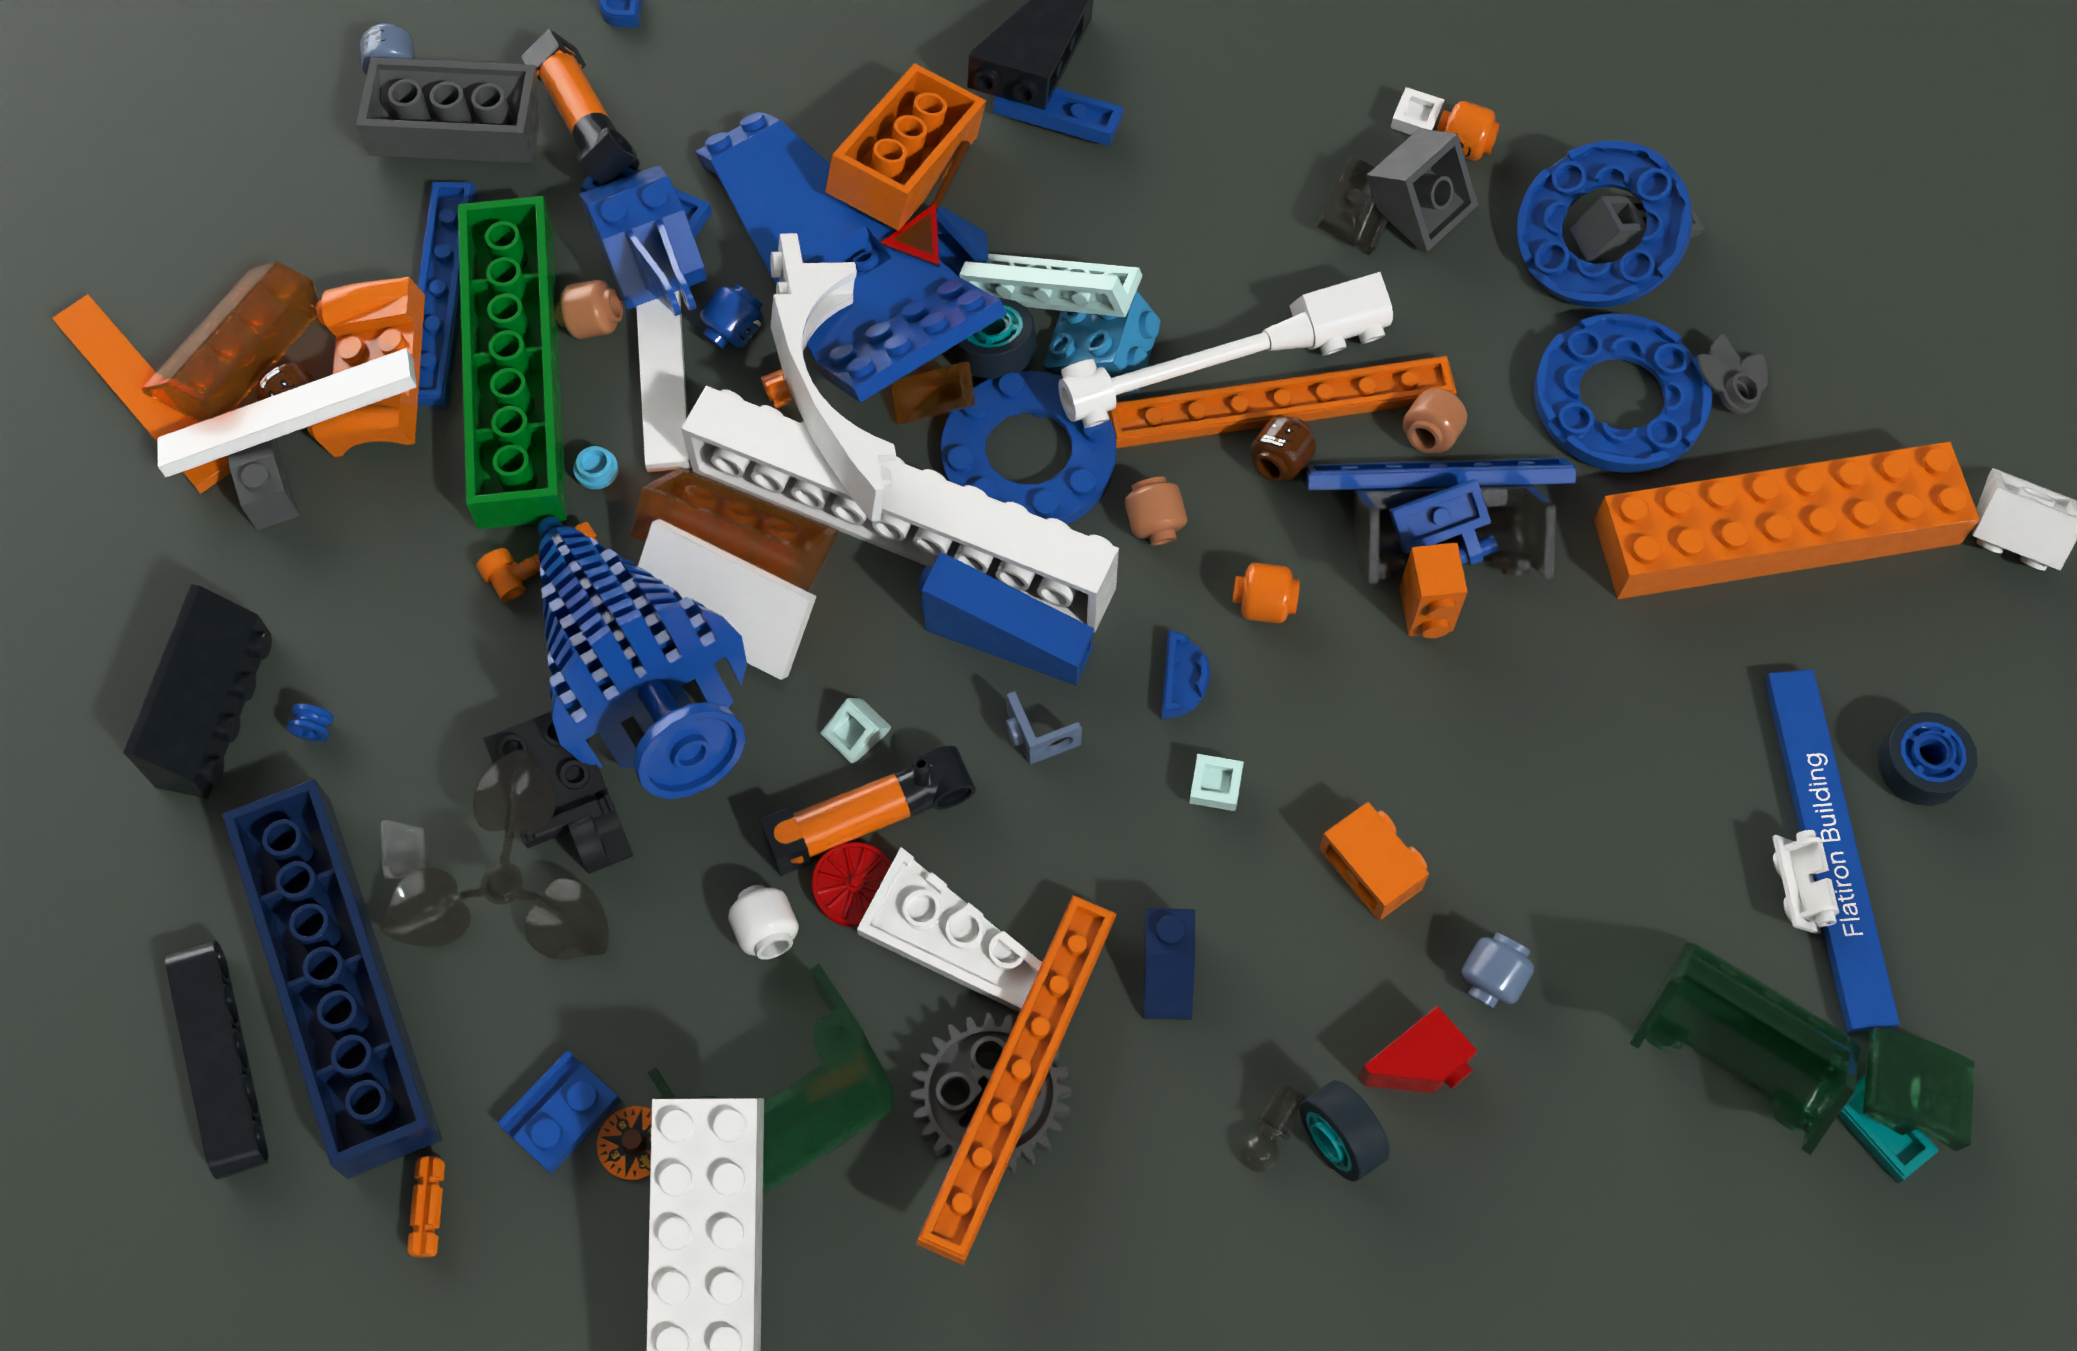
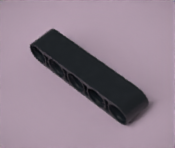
(216, 1060)

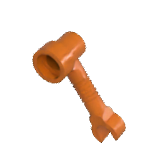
(777, 388)
(507, 576)

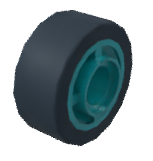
(1003, 345)
(1344, 1130)

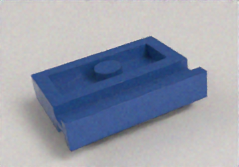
(559, 1112)

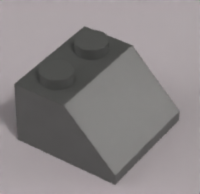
(1424, 187)

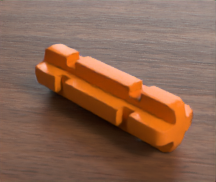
(426, 1207)

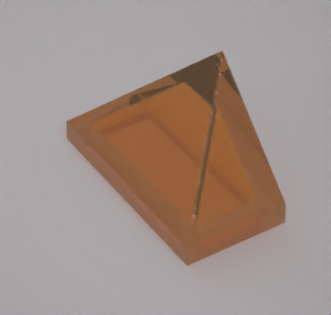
(933, 393)

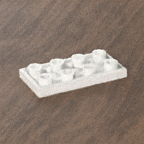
(753, 601)

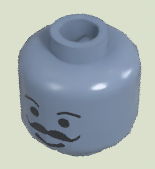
(385, 42)

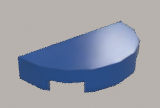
(1184, 676)

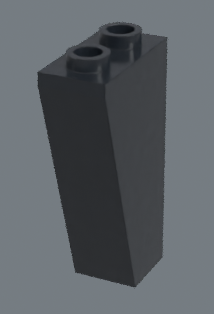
(1030, 51)

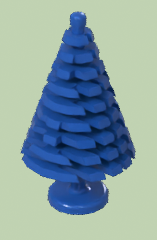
(626, 650)

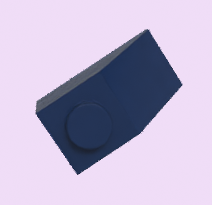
(1169, 963)

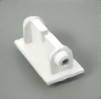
(1806, 902)

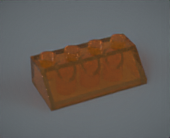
(236, 343)
(737, 523)

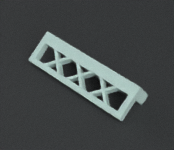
(1056, 283)

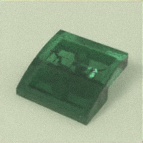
(1919, 1087)

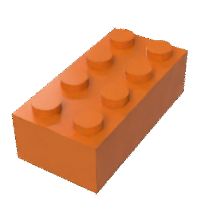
(904, 146)

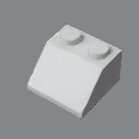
(2026, 521)

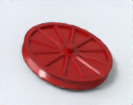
(848, 881)

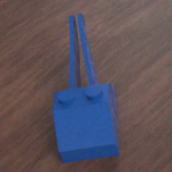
(645, 239)

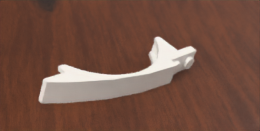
(801, 304)

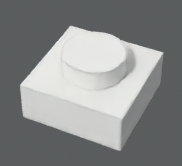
(1416, 111)

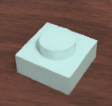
(1216, 782)

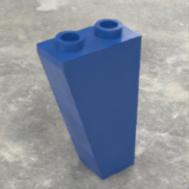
(1002, 620)

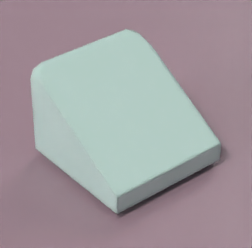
(855, 729)

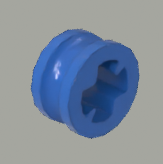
(310, 722)

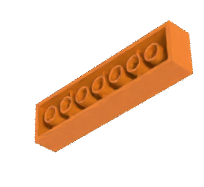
(1784, 520)

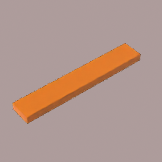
(125, 375)

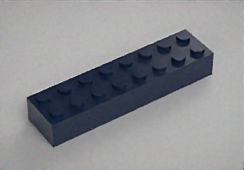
(331, 980)

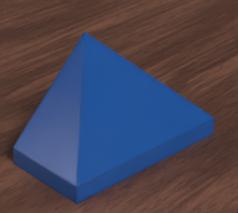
(959, 241)

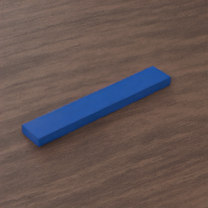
(441, 285)
(1438, 473)

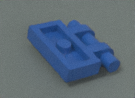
(1443, 516)

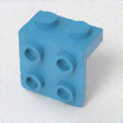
(1112, 341)

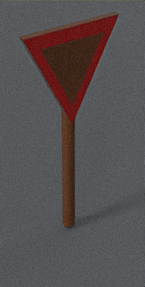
(920, 235)

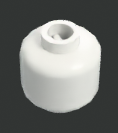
(763, 922)

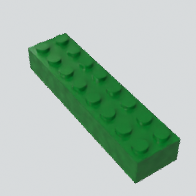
(510, 363)

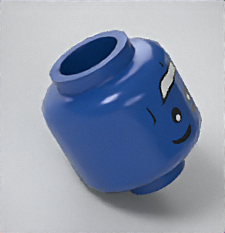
(731, 317)

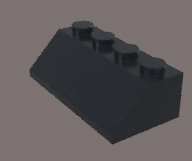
(198, 694)

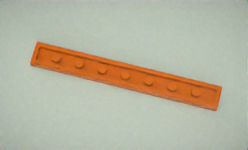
(1256, 403)
(1016, 1082)

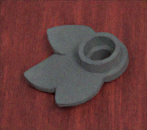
(1734, 379)

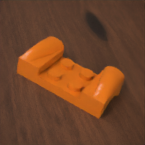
(369, 324)

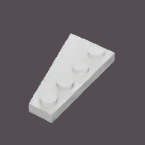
(940, 931)

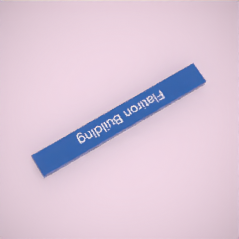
(1822, 807)

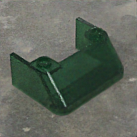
(1757, 1036)
(825, 1104)

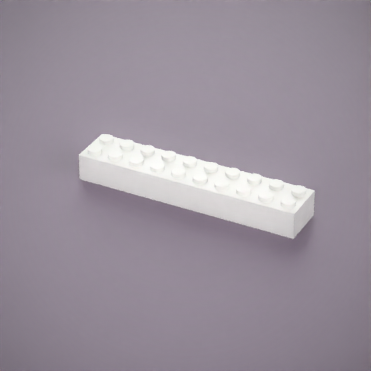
(920, 513)

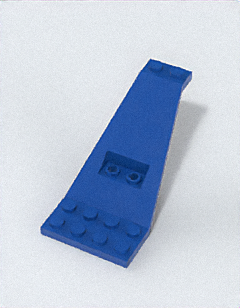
(900, 305)

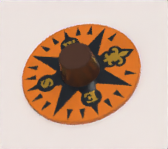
(626, 1143)

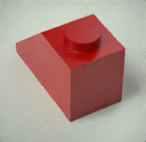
(1422, 1057)

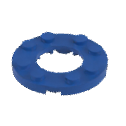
(1592, 168)
(1638, 341)
(1033, 392)

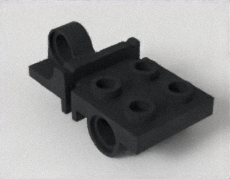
(576, 788)

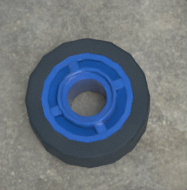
(1939, 739)

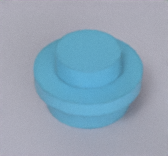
(595, 467)

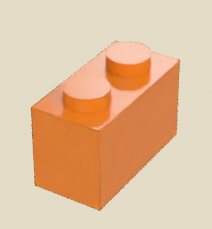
(1433, 590)
(1374, 860)

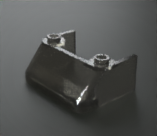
(1519, 521)

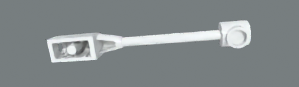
(1318, 320)

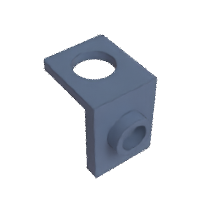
(1037, 748)

